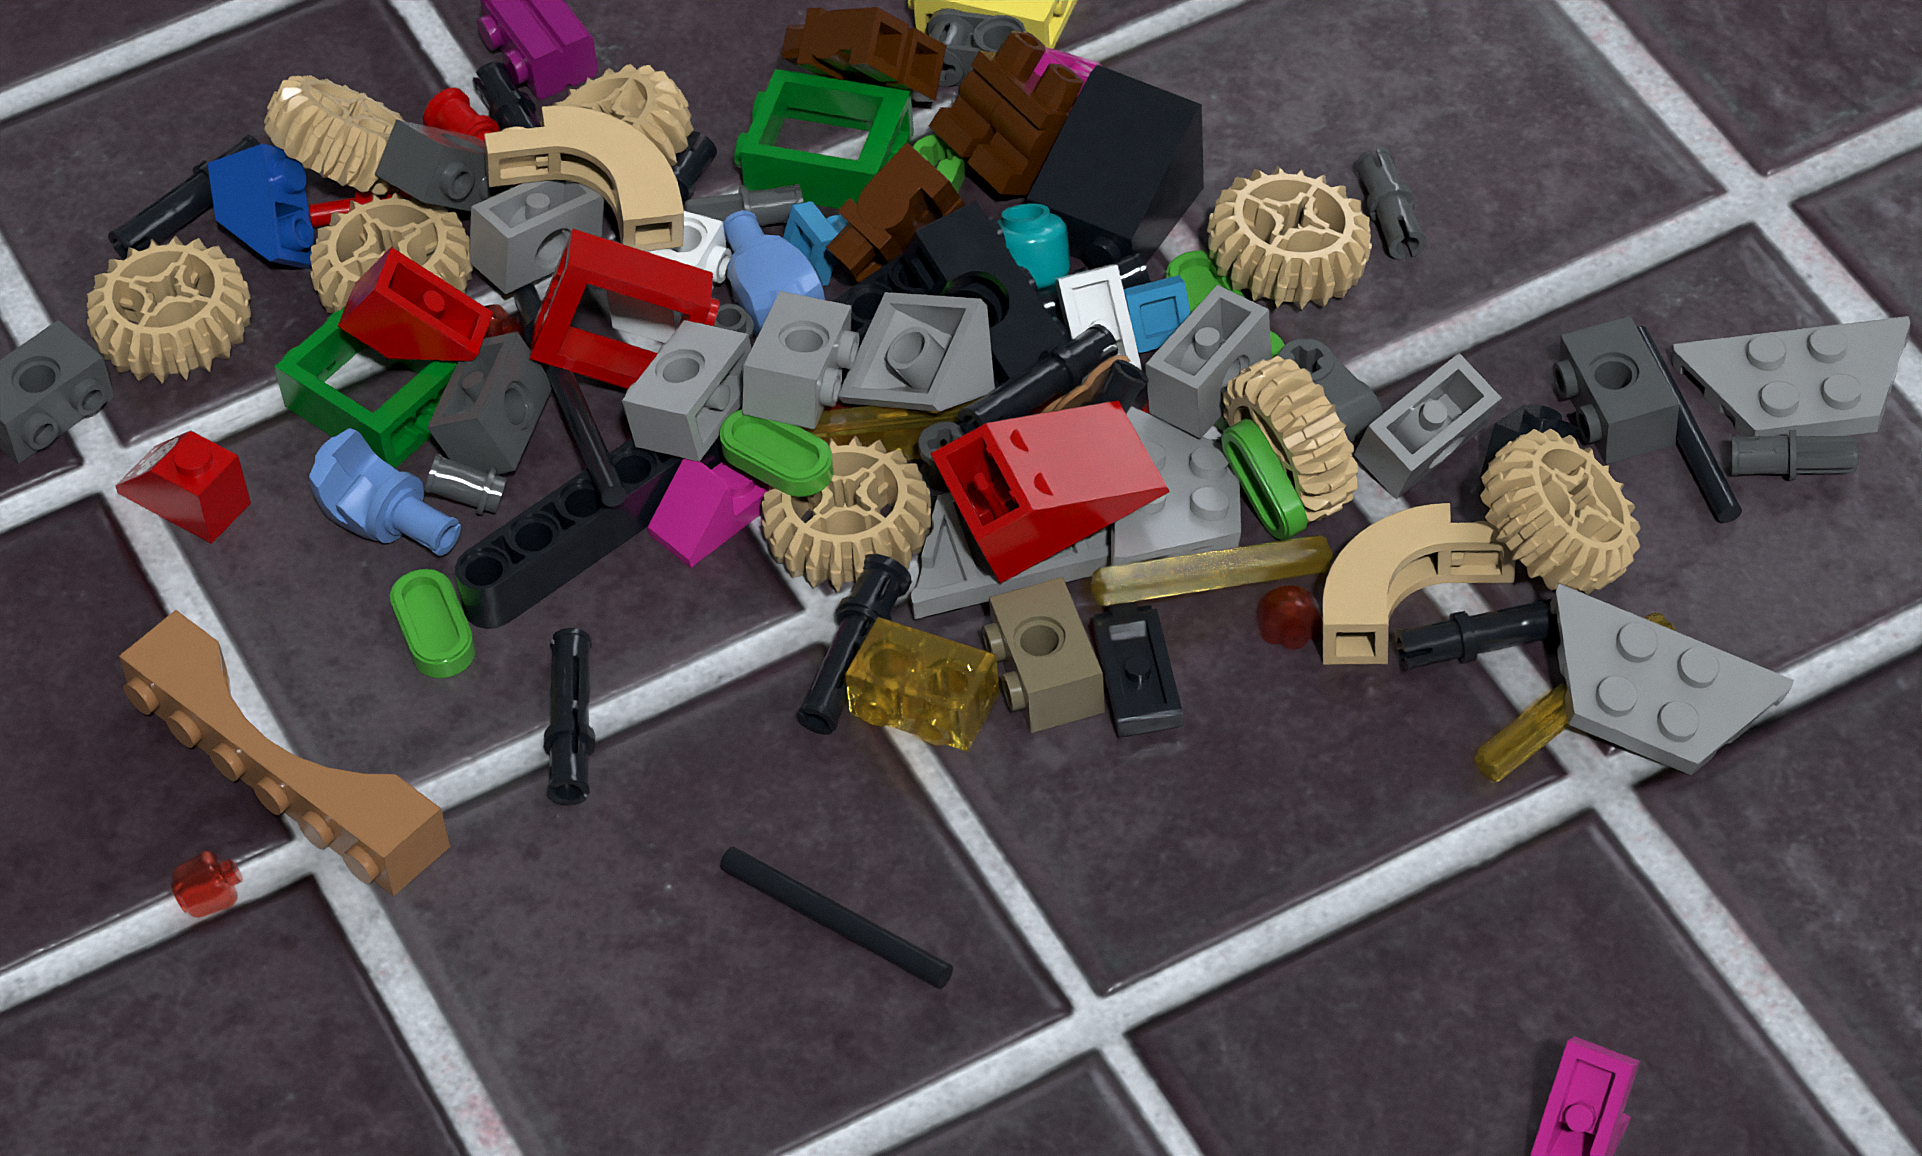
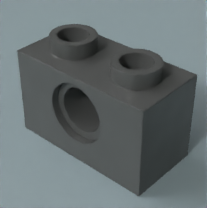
(437, 166)
(48, 389)
(1616, 390)
(491, 405)

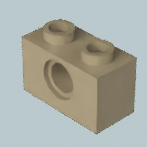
(1045, 655)

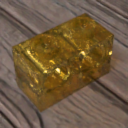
(922, 684)

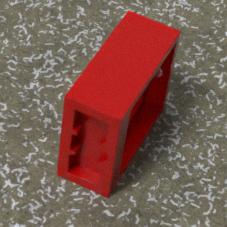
(623, 271)

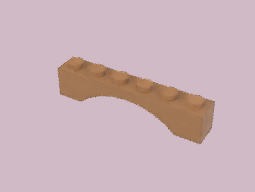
(368, 819)

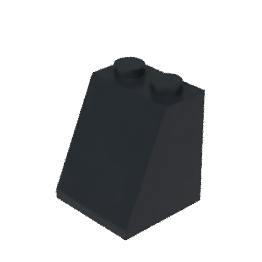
(1122, 167)

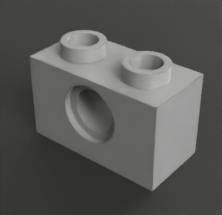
(525, 229)
(1202, 356)
(799, 360)
(688, 390)
(1427, 426)

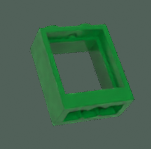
(829, 101)
(392, 427)

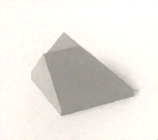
(922, 354)

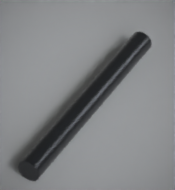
(1696, 448)
(837, 917)

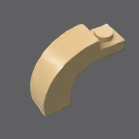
(604, 156)
(1392, 562)

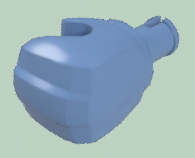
(764, 267)
(375, 498)

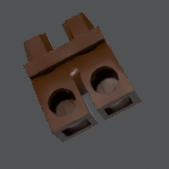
(866, 49)
(1009, 113)
(889, 211)

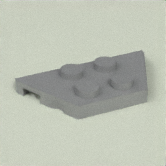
(1800, 379)
(1197, 512)
(960, 576)
(1654, 684)

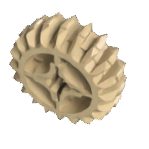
(642, 100)
(332, 131)
(362, 236)
(1289, 238)
(175, 323)
(1300, 431)
(1560, 511)
(849, 516)

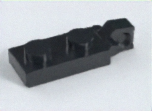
(1137, 669)

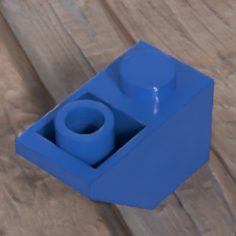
(264, 203)

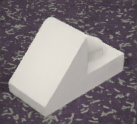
(1098, 298)

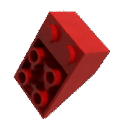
(1047, 481)

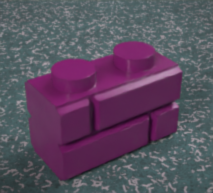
(539, 43)

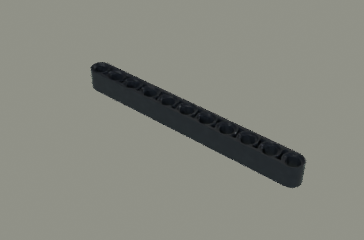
(573, 525)

